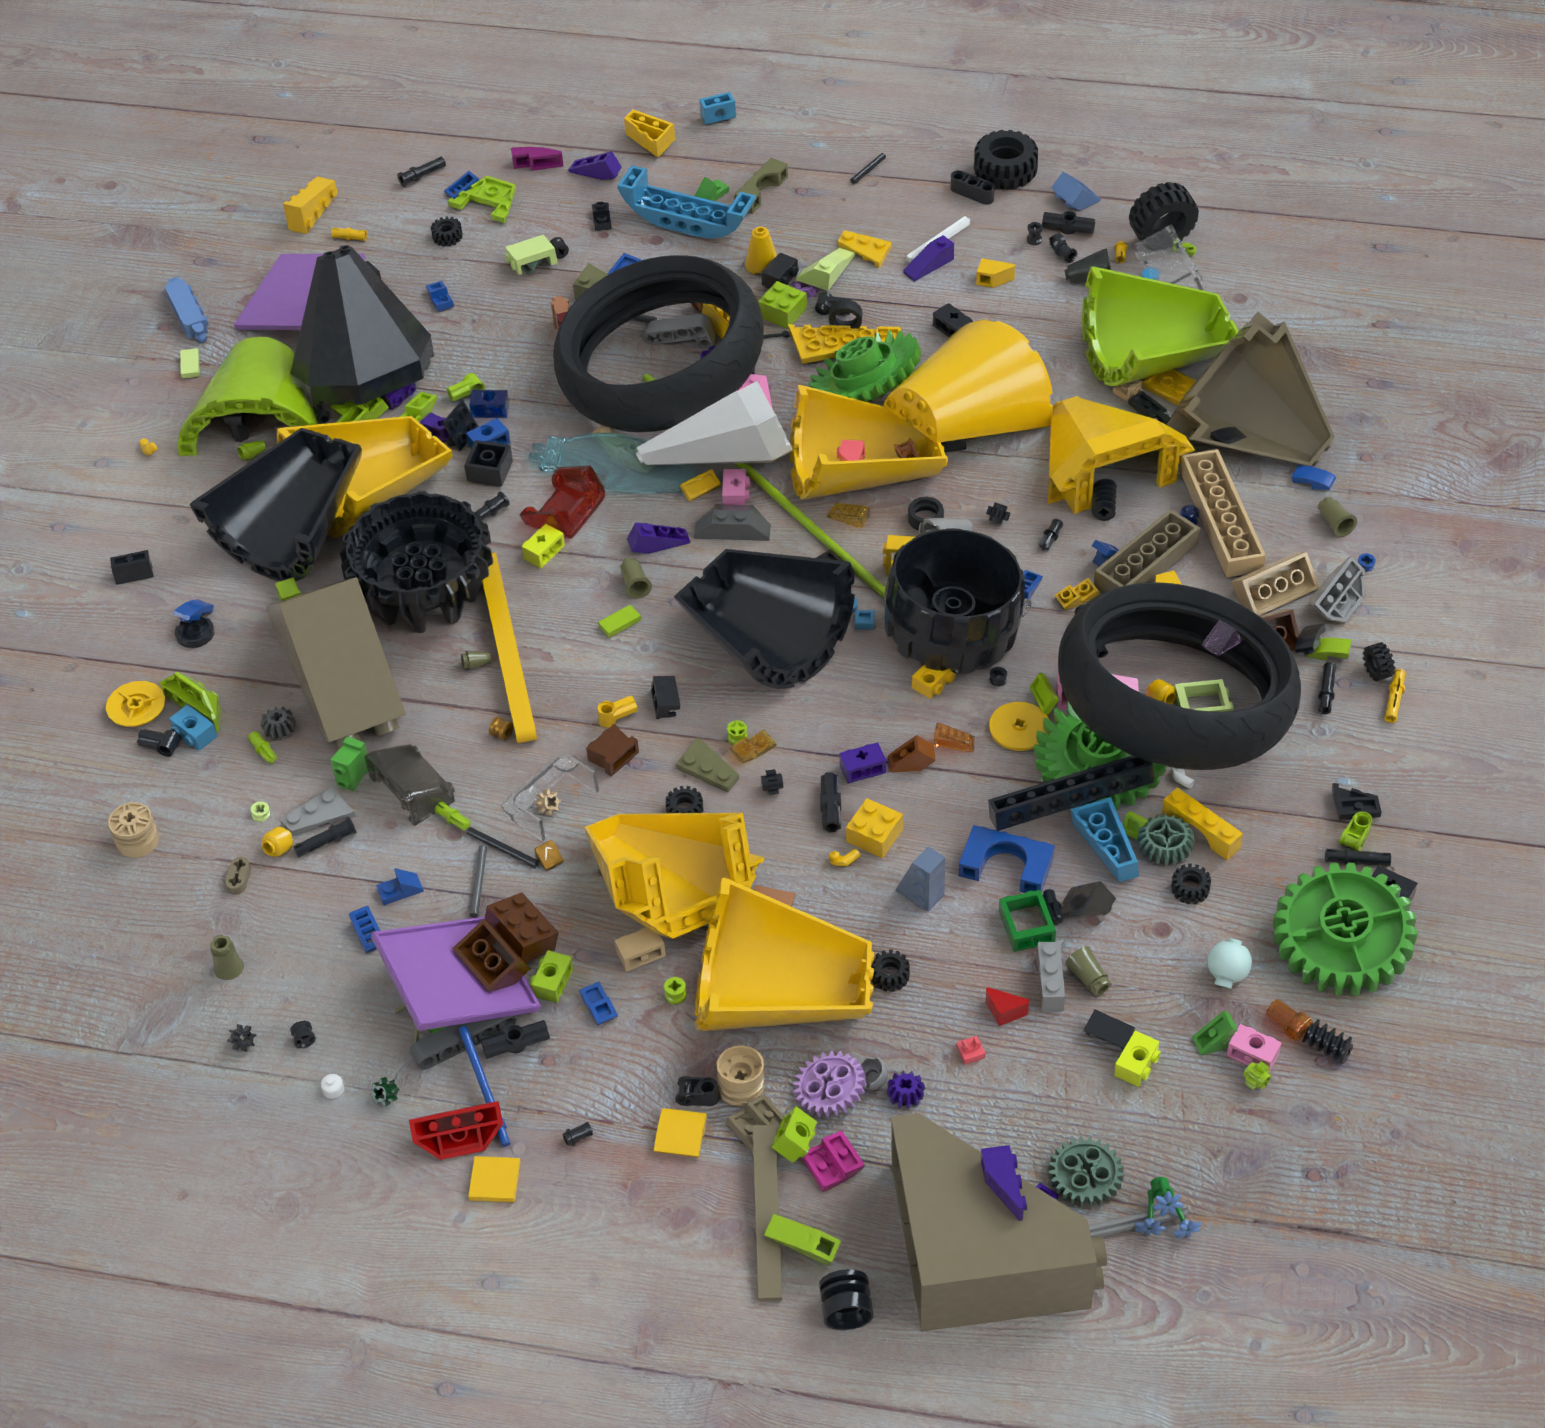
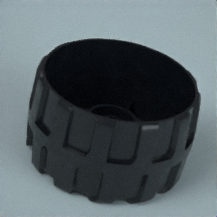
(954, 600)

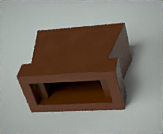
(612, 750)

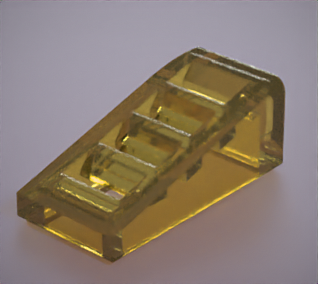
(855, 514)

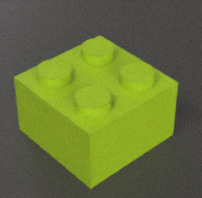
(783, 304)

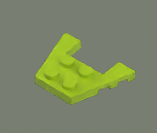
(489, 192)

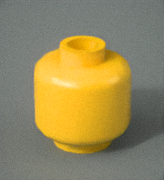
(1161, 691)
(277, 841)

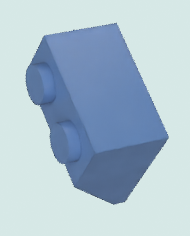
(1074, 192)

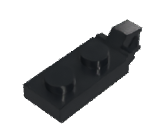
(1149, 407)

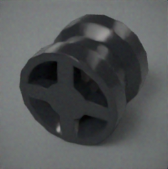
(560, 247)
(302, 1034)

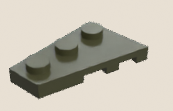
(707, 766)

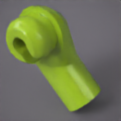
(1190, 249)

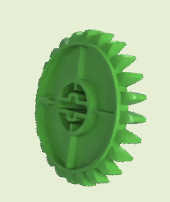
(869, 367)
(1075, 747)

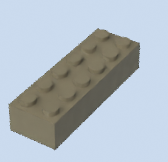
(1148, 553)

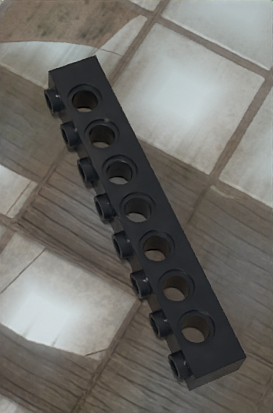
(1070, 791)

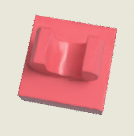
(970, 1050)

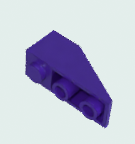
(653, 538)
(1000, 1175)

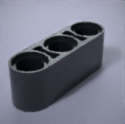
(972, 187)

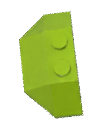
(185, 690)

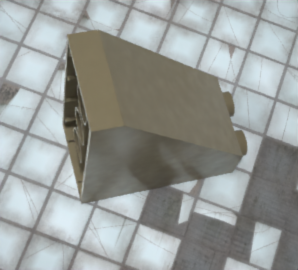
(338, 660)
(970, 1251)

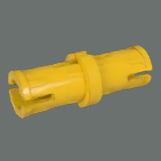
(349, 234)

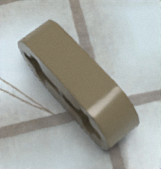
(242, 876)

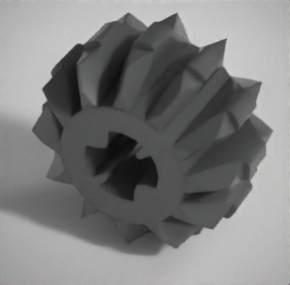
(278, 723)

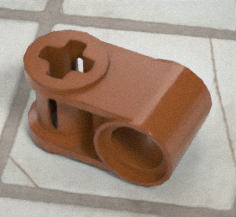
(906, 450)

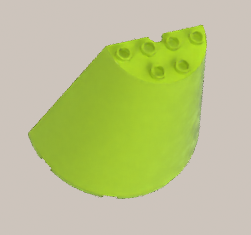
(1149, 326)
(250, 380)

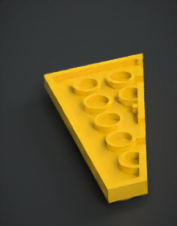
(822, 342)

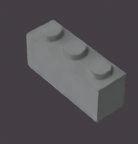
(1050, 976)

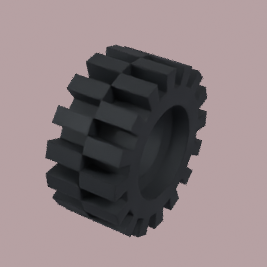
(446, 231)
(1378, 661)
(681, 796)
(1193, 874)
(890, 960)

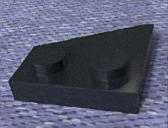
(1355, 801)

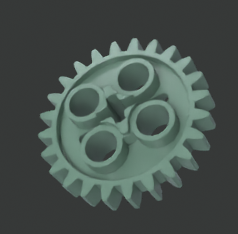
(1066, 1177)

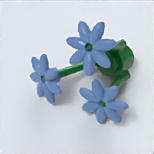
(1167, 1201)

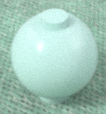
(1229, 962)

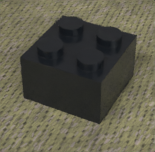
(488, 463)

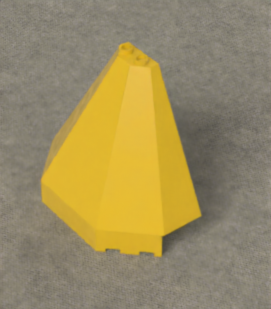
(1096, 435)
(671, 865)

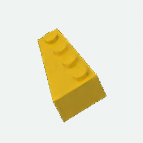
(309, 204)

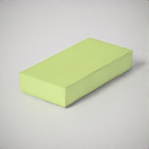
(190, 363)

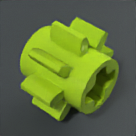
(1257, 1075)

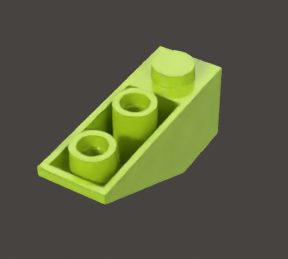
(803, 1239)

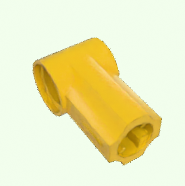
(611, 711)

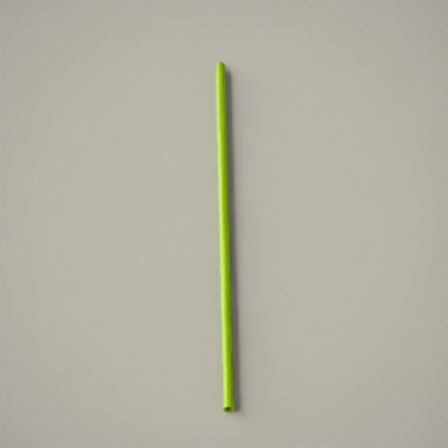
(806, 522)

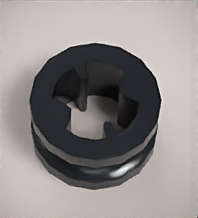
(998, 681)

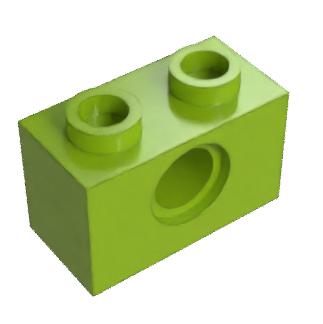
(559, 968)
(794, 1135)

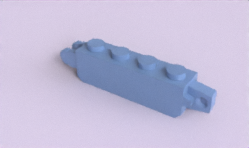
(186, 309)

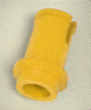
(1120, 248)

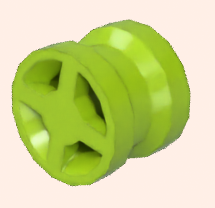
(736, 732)
(679, 994)

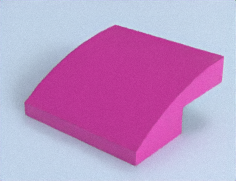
(833, 1161)

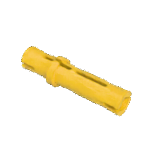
(1392, 711)

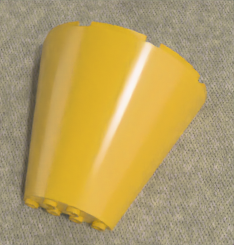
(976, 386)
(829, 418)
(394, 461)
(778, 966)

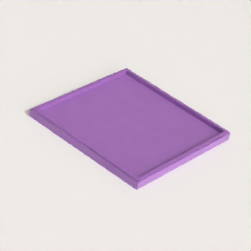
(281, 295)
(437, 982)

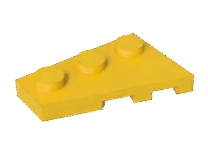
(866, 246)

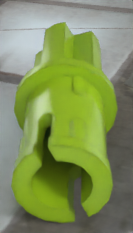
(262, 747)
(453, 816)

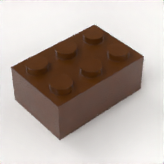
(522, 926)

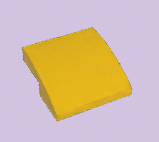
(680, 1132)

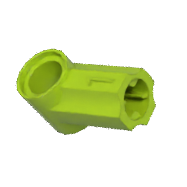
(464, 388)

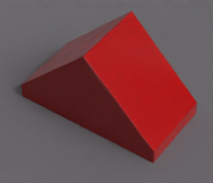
(1006, 1006)

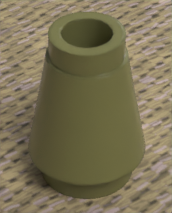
(473, 659)

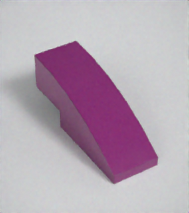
(536, 158)

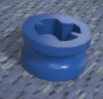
(1367, 557)

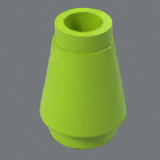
(251, 449)

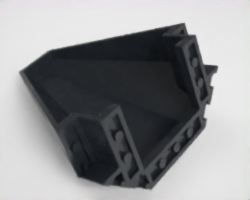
(356, 334)

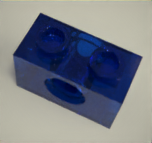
(489, 403)

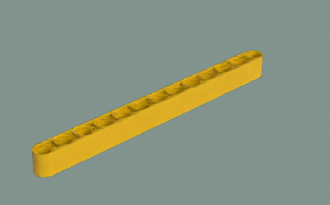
(508, 655)

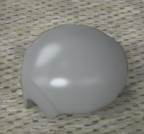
(875, 1072)

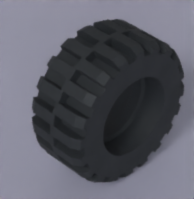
(1006, 159)
(1159, 200)

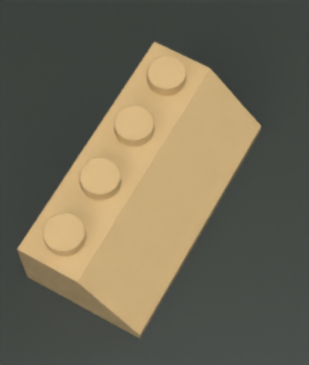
(1276, 583)

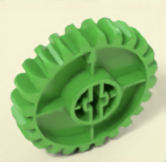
(1345, 929)

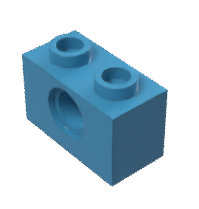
(717, 108)
(193, 727)

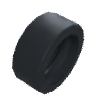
(846, 306)
(920, 504)

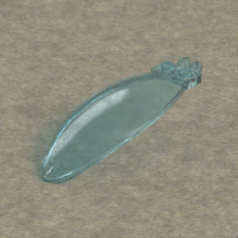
(613, 461)

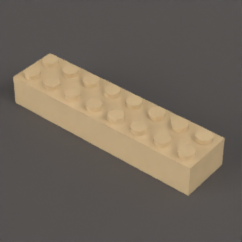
(1222, 513)

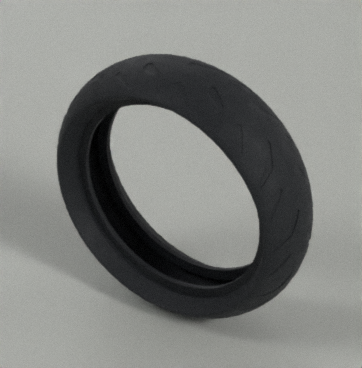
(641, 289)
(1165, 731)

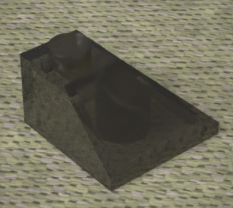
(1087, 901)

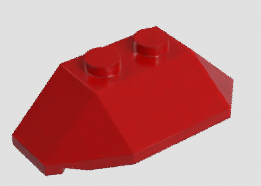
(457, 1130)

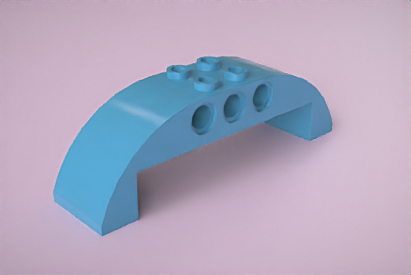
(682, 211)

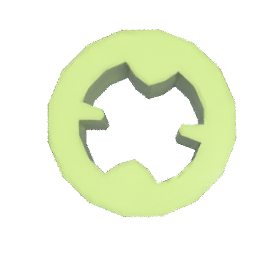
(260, 816)

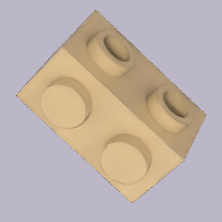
(639, 948)

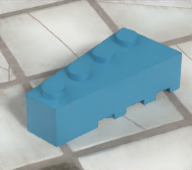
(1106, 836)

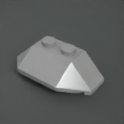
(1340, 592)

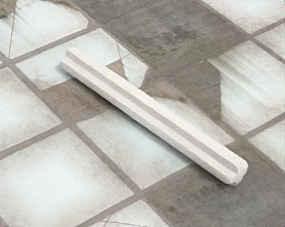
(948, 233)

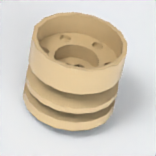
(133, 829)
(740, 1075)

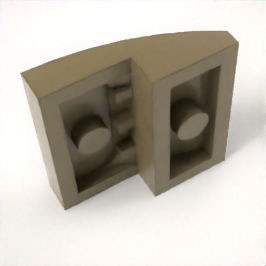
(757, 1112)

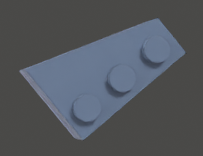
(924, 880)

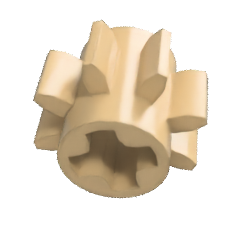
(552, 802)

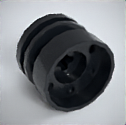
(846, 1299)

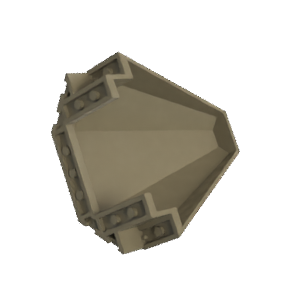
(1262, 392)

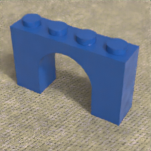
(985, 843)

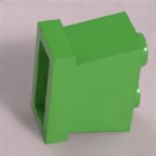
(350, 764)

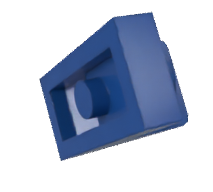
(1104, 552)
(401, 887)

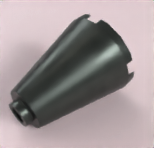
(1079, 270)

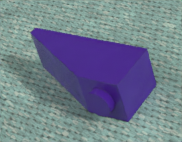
(598, 166)
(931, 258)

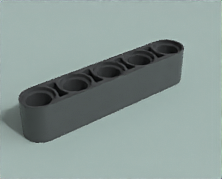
(449, 1042)

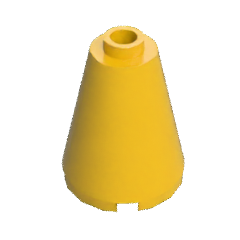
(760, 250)

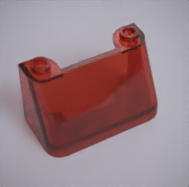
(572, 503)

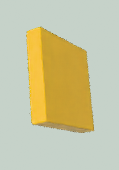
(494, 1179)

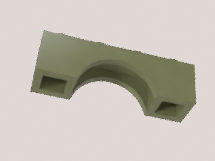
(770, 174)

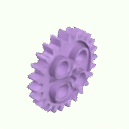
(836, 1081)

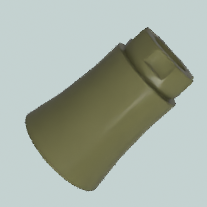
(1337, 517)
(635, 580)
(225, 958)
(1088, 970)

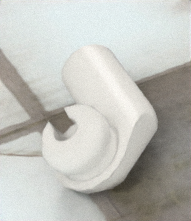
(1180, 777)

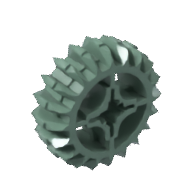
(1153, 841)

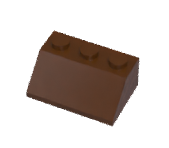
(1285, 624)
(491, 957)

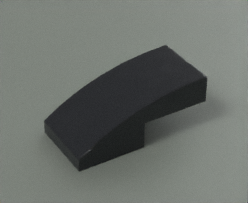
(1227, 435)

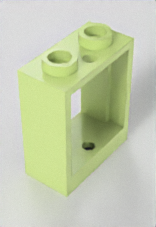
(1204, 688)

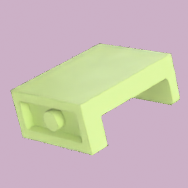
(530, 251)

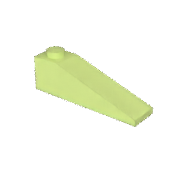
(826, 270)

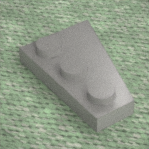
(318, 811)

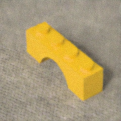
(1221, 835)

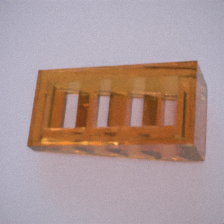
(953, 738)

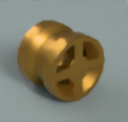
(500, 728)

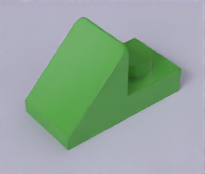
(711, 190)
(1215, 1034)

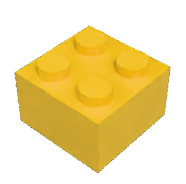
(874, 828)

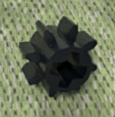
(998, 513)
(772, 782)
(235, 1037)

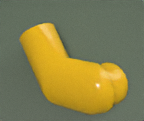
(147, 448)
(843, 860)

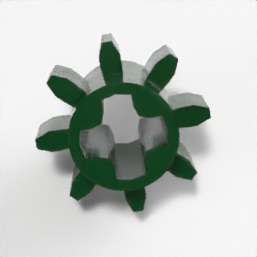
(384, 1091)

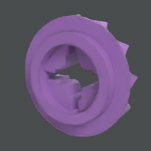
(810, 290)

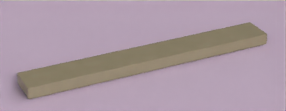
(765, 1206)

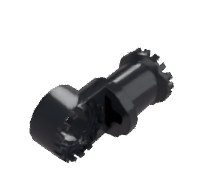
(1061, 248)

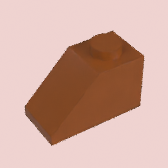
(912, 756)

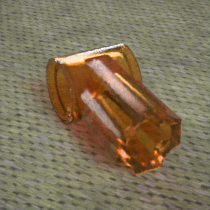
(1294, 1023)

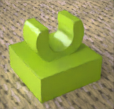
(1133, 823)

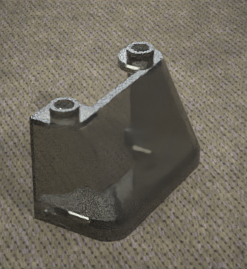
(410, 780)

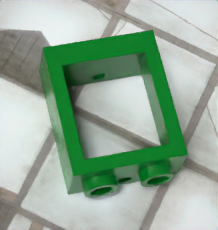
(1027, 938)

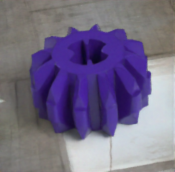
(905, 1089)

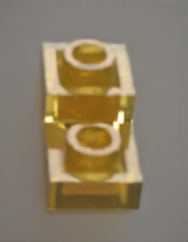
(754, 747)

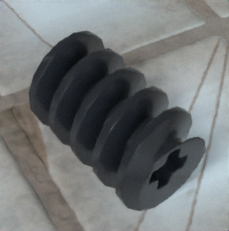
(1104, 499)
(1328, 1041)

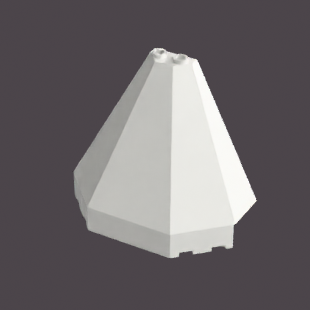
(727, 432)

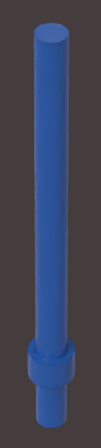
(481, 1078)

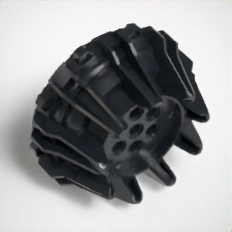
(418, 557)

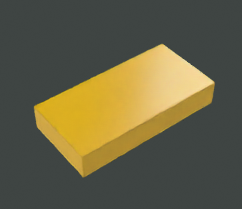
(700, 485)

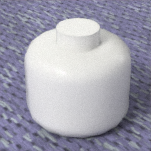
(332, 1086)

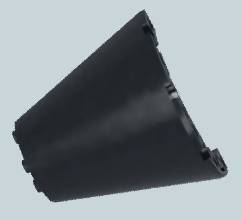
(281, 504)
(773, 611)

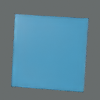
(864, 619)

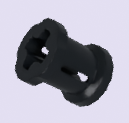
(1034, 233)

